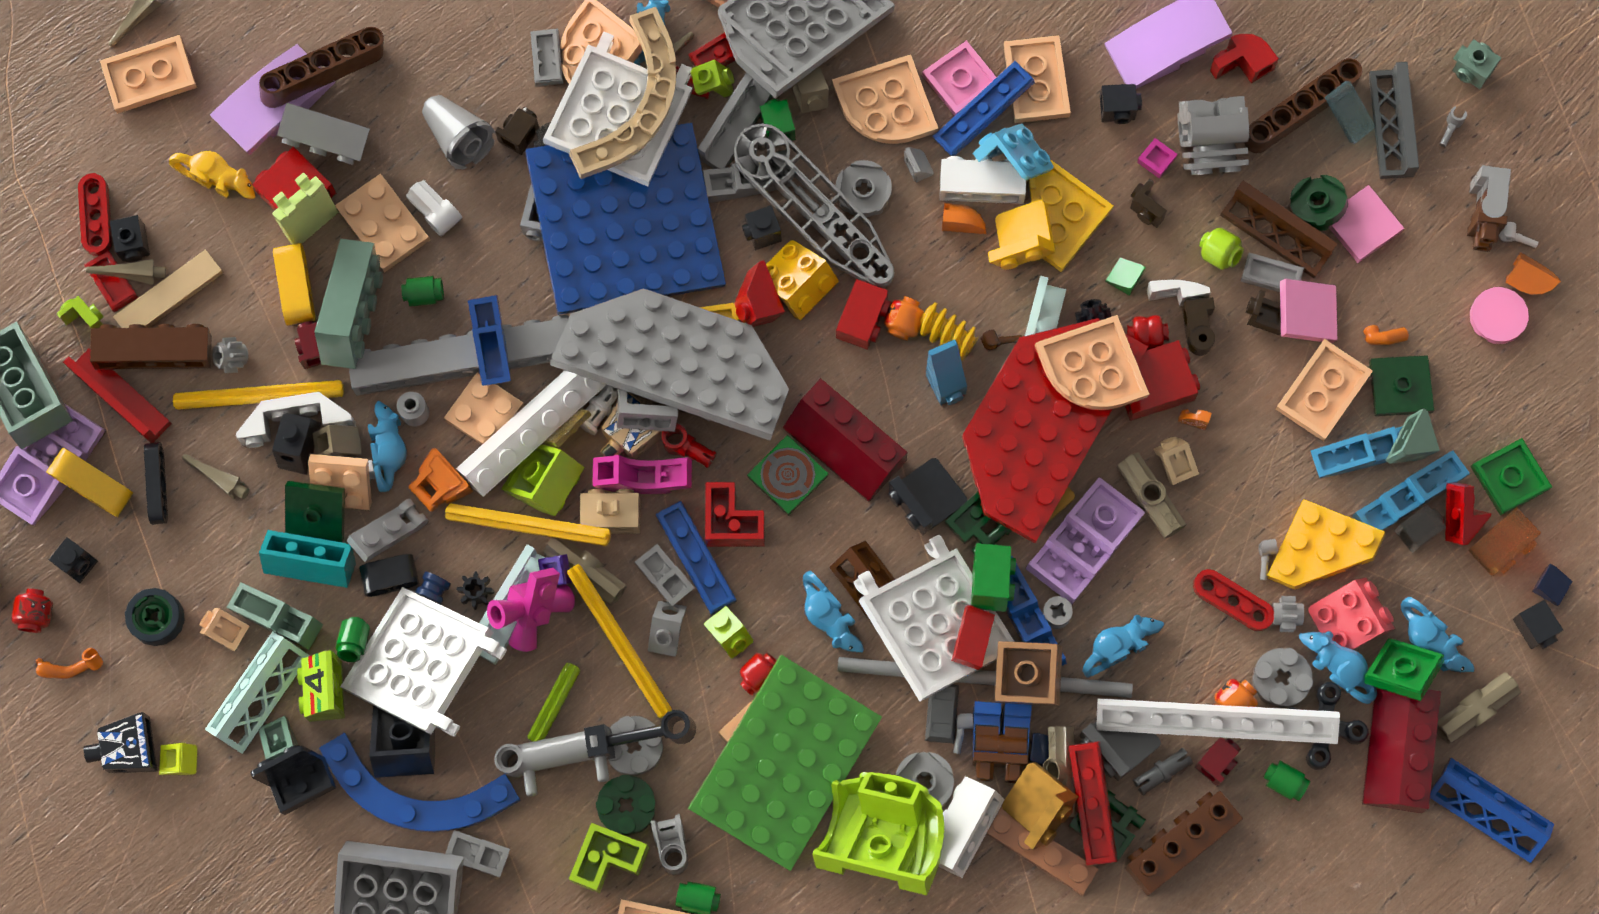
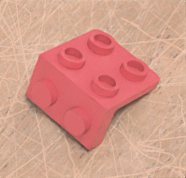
(1352, 614)

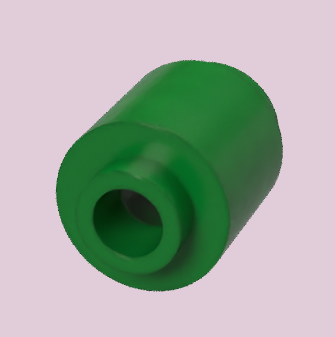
(422, 290)
(352, 639)
(1286, 780)
(697, 898)

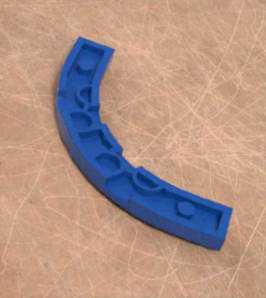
(409, 812)

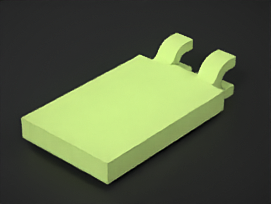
(305, 210)

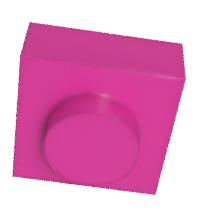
(1157, 158)

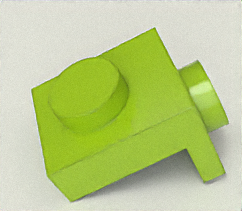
(711, 77)
(77, 307)
(729, 632)

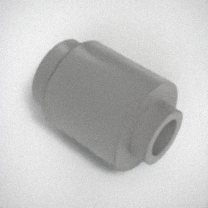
(417, 415)

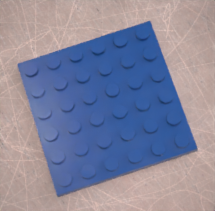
(621, 236)

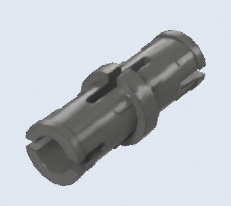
(1162, 771)

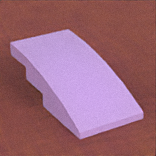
(1167, 40)
(248, 118)
(24, 480)
(1085, 540)

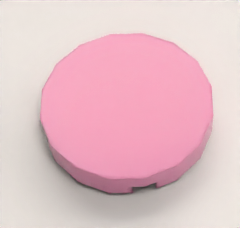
(1499, 315)

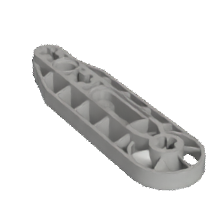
(826, 218)

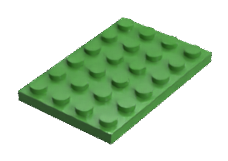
(782, 761)

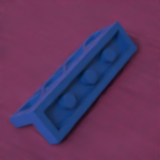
(1498, 803)

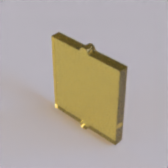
(568, 428)

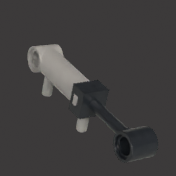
(593, 744)

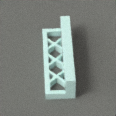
(1045, 308)
(519, 574)
(248, 687)

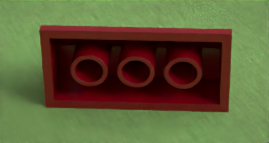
(845, 440)
(1401, 751)

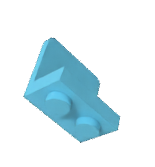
(1019, 148)

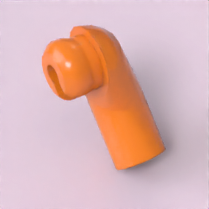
(1388, 337)

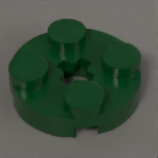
(1322, 215)
(625, 788)

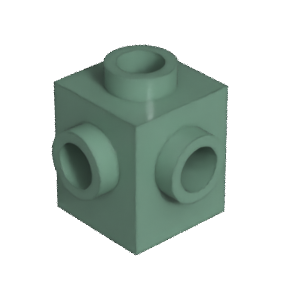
(1475, 63)

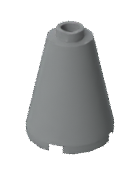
(458, 132)

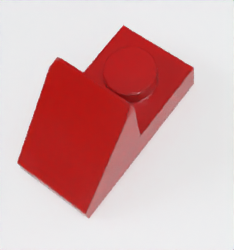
(1461, 518)

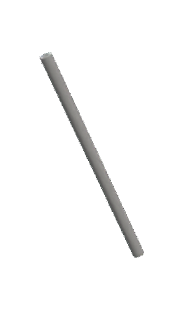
(988, 677)

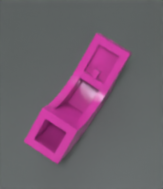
(642, 476)

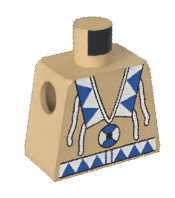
(629, 441)

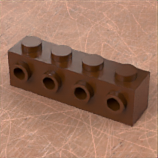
(151, 347)
(1182, 843)

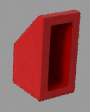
(758, 298)

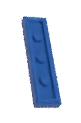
(983, 109)
(696, 557)

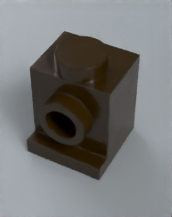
(518, 130)

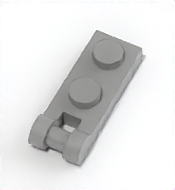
(387, 531)

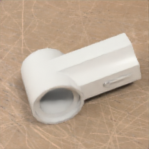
(438, 212)

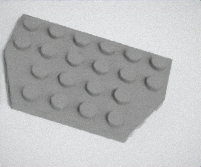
(791, 38)

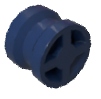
(433, 587)

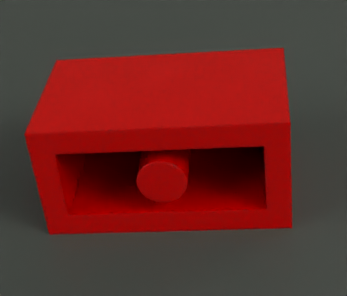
(862, 314)

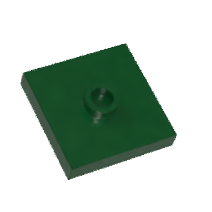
(1401, 385)
(315, 511)

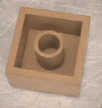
(1028, 673)

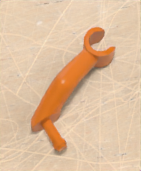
(91, 660)

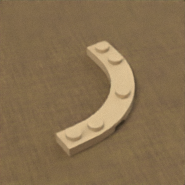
(652, 110)

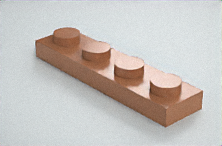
(1052, 859)

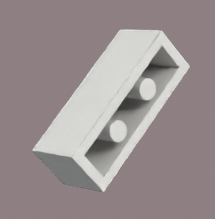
(980, 181)
(967, 824)

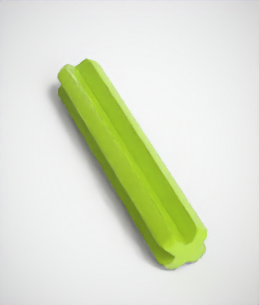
(554, 702)

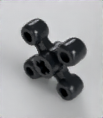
(1345, 728)

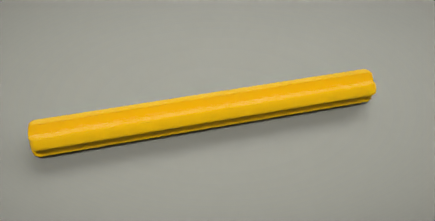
(253, 395)
(528, 524)
(619, 640)

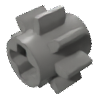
(230, 355)
(1288, 613)

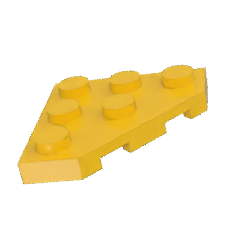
(1072, 210)
(1322, 545)

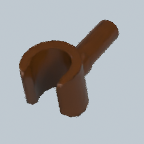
(991, 341)

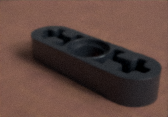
(155, 483)

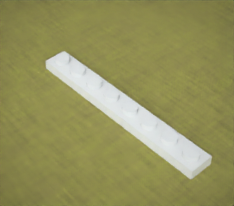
(1218, 721)

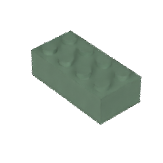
(348, 304)
(27, 394)

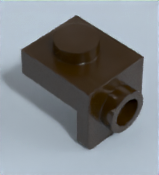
(1146, 208)
(1264, 313)

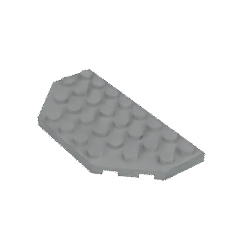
(677, 359)

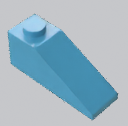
(946, 373)

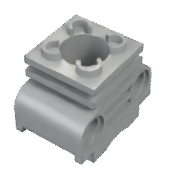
(1212, 133)

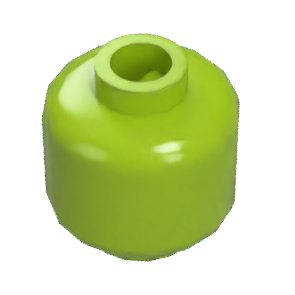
(1221, 248)

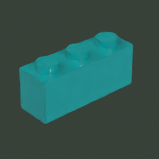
(307, 558)

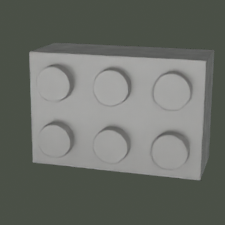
(322, 133)

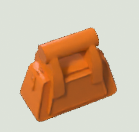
(444, 480)

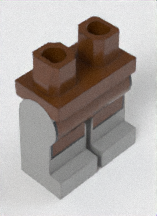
(1492, 192)

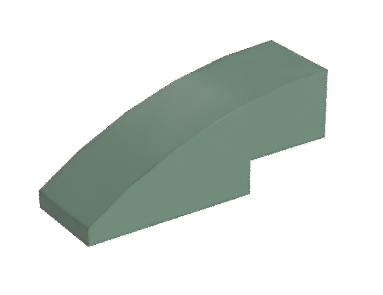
(275, 615)

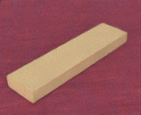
(170, 292)

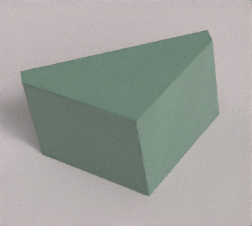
(1414, 440)
(276, 737)

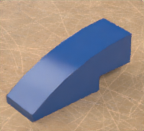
(489, 340)

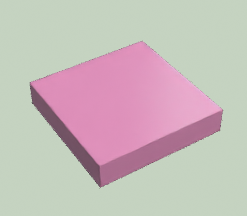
(958, 77)
(1366, 225)
(1308, 310)

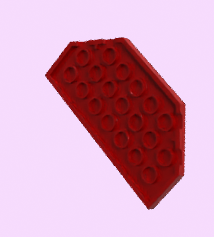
(1029, 439)

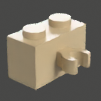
(611, 511)

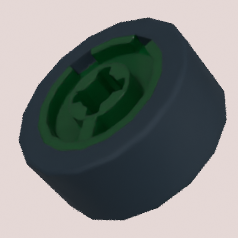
(169, 614)

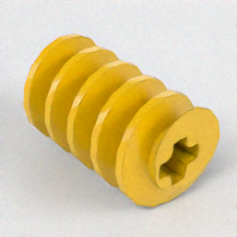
(947, 330)

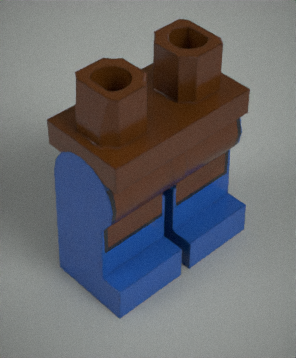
(996, 749)

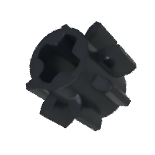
(1091, 310)
(469, 584)

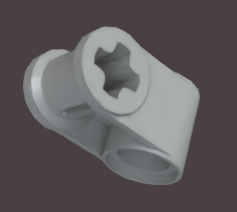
(670, 838)

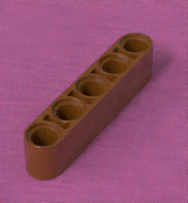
(314, 77)
(1293, 113)

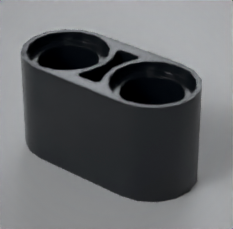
(388, 575)

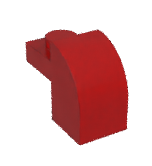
(1248, 53)

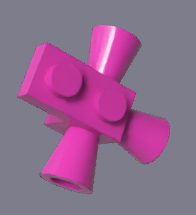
(531, 606)

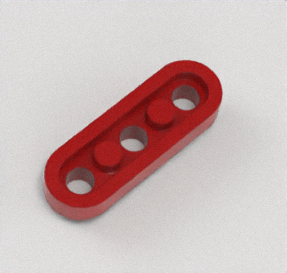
(88, 206)
(1247, 601)

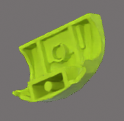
(884, 830)

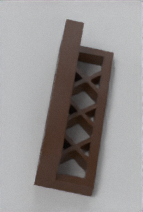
(1283, 220)
(862, 559)

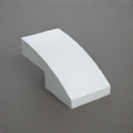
(1182, 289)

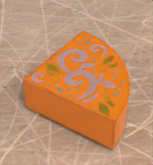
(1197, 420)

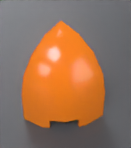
(962, 219)
(1531, 276)

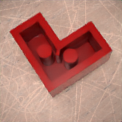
(727, 525)

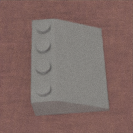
(396, 880)

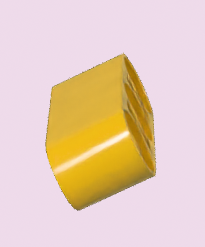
(294, 284)
(89, 482)

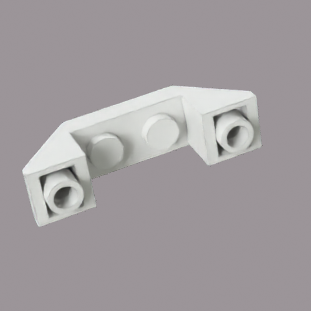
(257, 429)

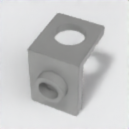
(666, 629)

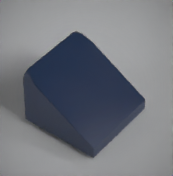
(1552, 585)
(1039, 749)

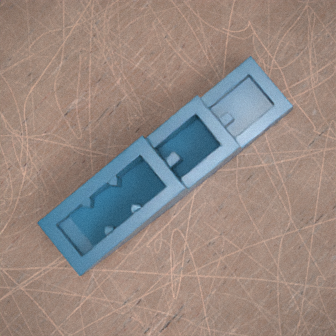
(1354, 453)
(1413, 492)

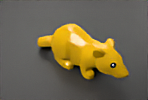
(211, 169)

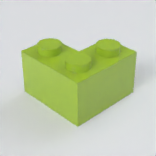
(601, 851)

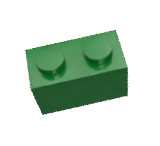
(992, 577)

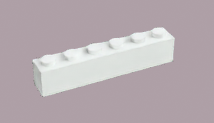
(527, 430)

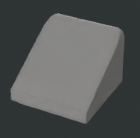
(917, 164)

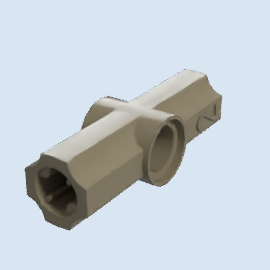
(1142, 479)
(605, 583)
(1477, 707)
(1059, 756)

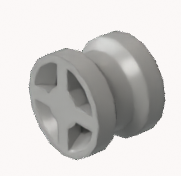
(1054, 616)

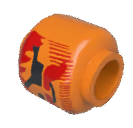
(904, 318)
(1236, 694)

